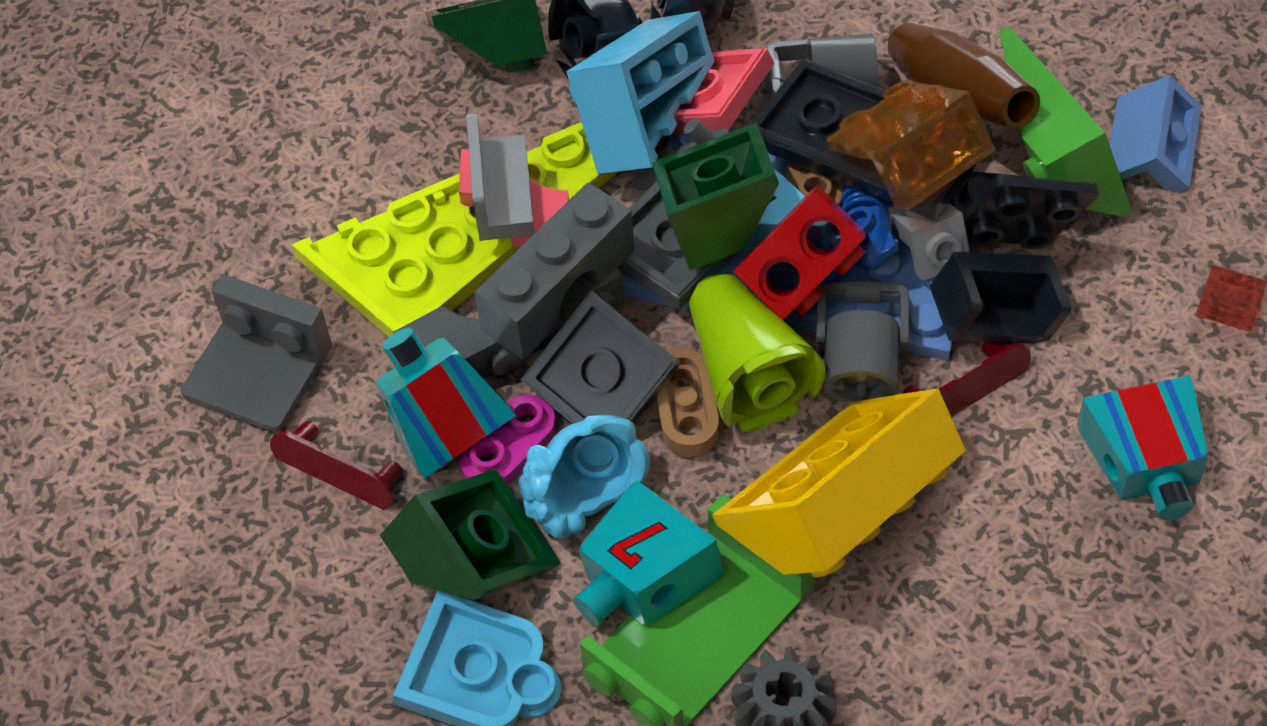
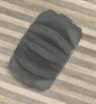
(763, 686)

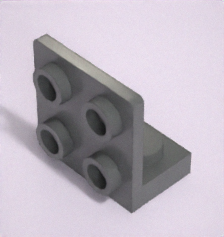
(258, 355)

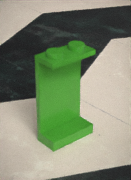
(695, 649)

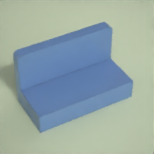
(1156, 133)

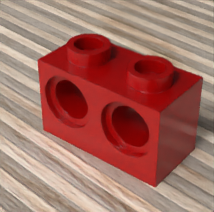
(791, 244)

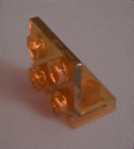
(916, 139)

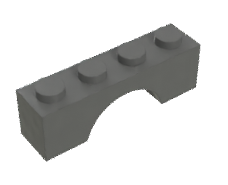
(486, 354)

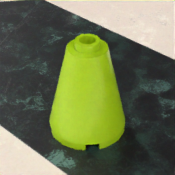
(751, 355)

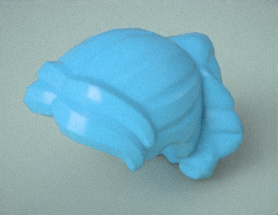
(581, 472)

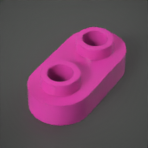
(512, 439)

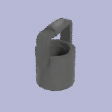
(845, 54)
(862, 344)

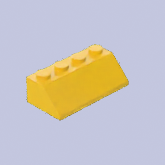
(844, 482)

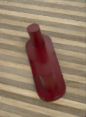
(1001, 366)
(299, 452)

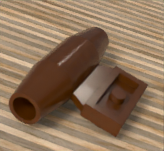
(954, 62)

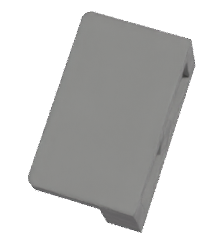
(499, 184)

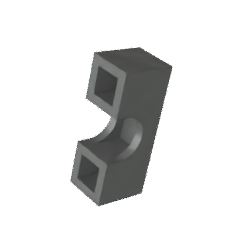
(525, 294)

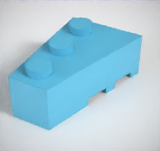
(636, 87)

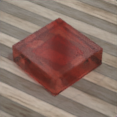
(1231, 298)

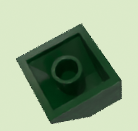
(496, 30)
(717, 194)
(468, 538)

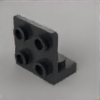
(1019, 208)

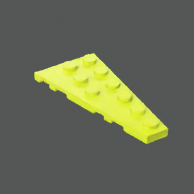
(429, 244)

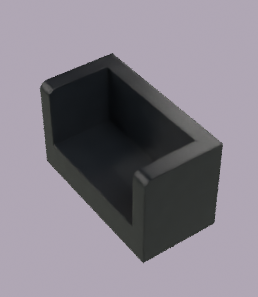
(1000, 297)

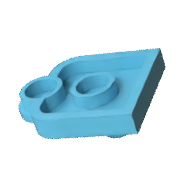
(476, 667)

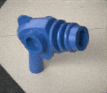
(874, 219)

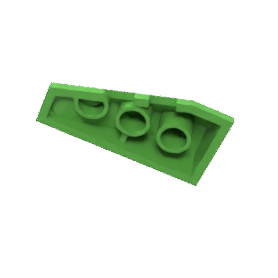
(1063, 137)

